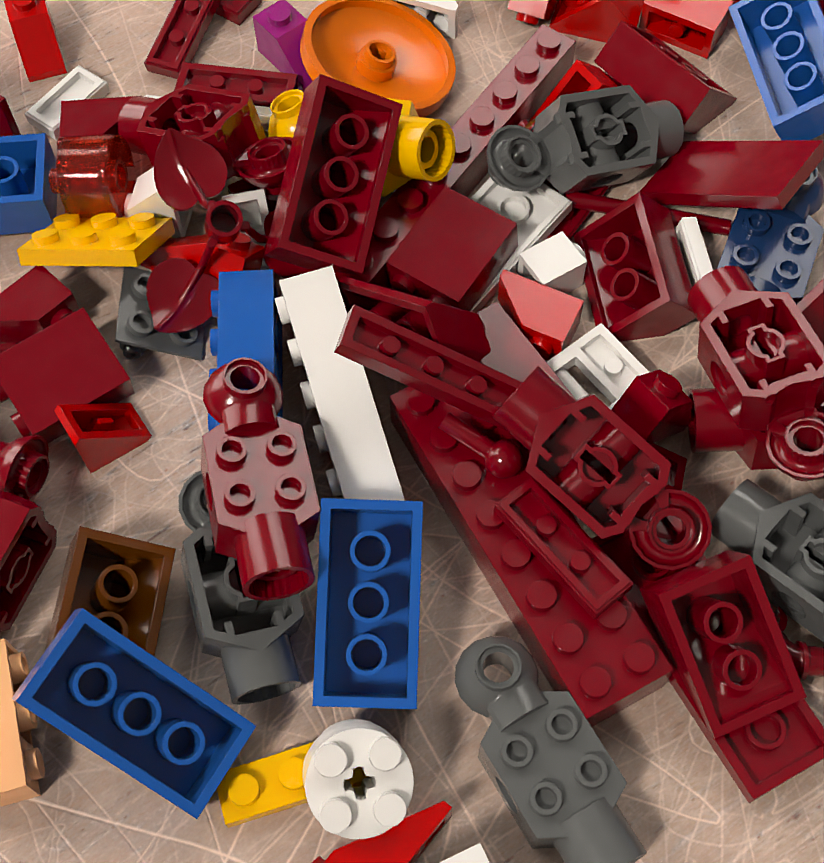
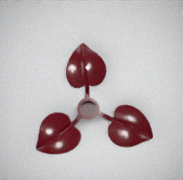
(184, 175)

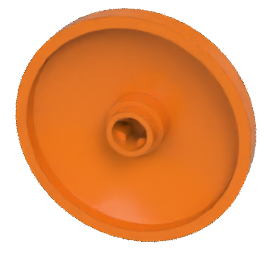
(379, 50)

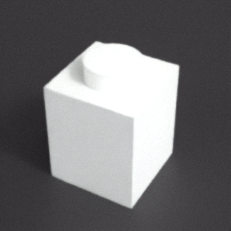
(554, 263)

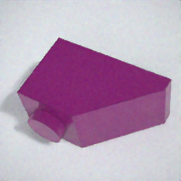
(279, 37)

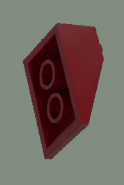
(724, 641)

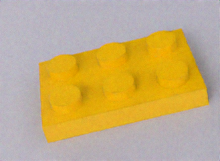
(97, 240)

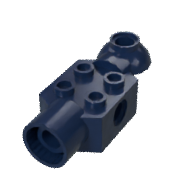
(778, 245)

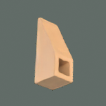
(19, 761)

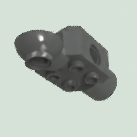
(586, 142)
(784, 546)
(241, 631)
(546, 759)

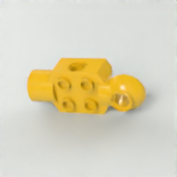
(420, 149)

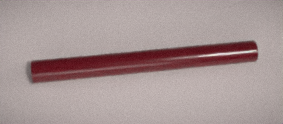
(605, 204)

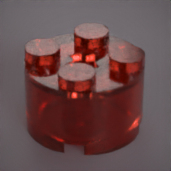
(92, 174)

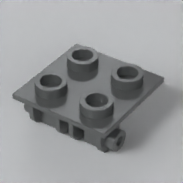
(136, 327)

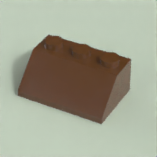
(116, 582)

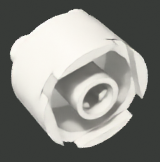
(382, 796)

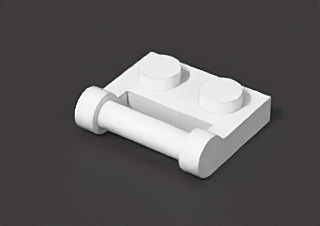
(601, 361)

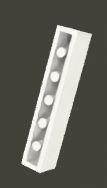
(337, 390)

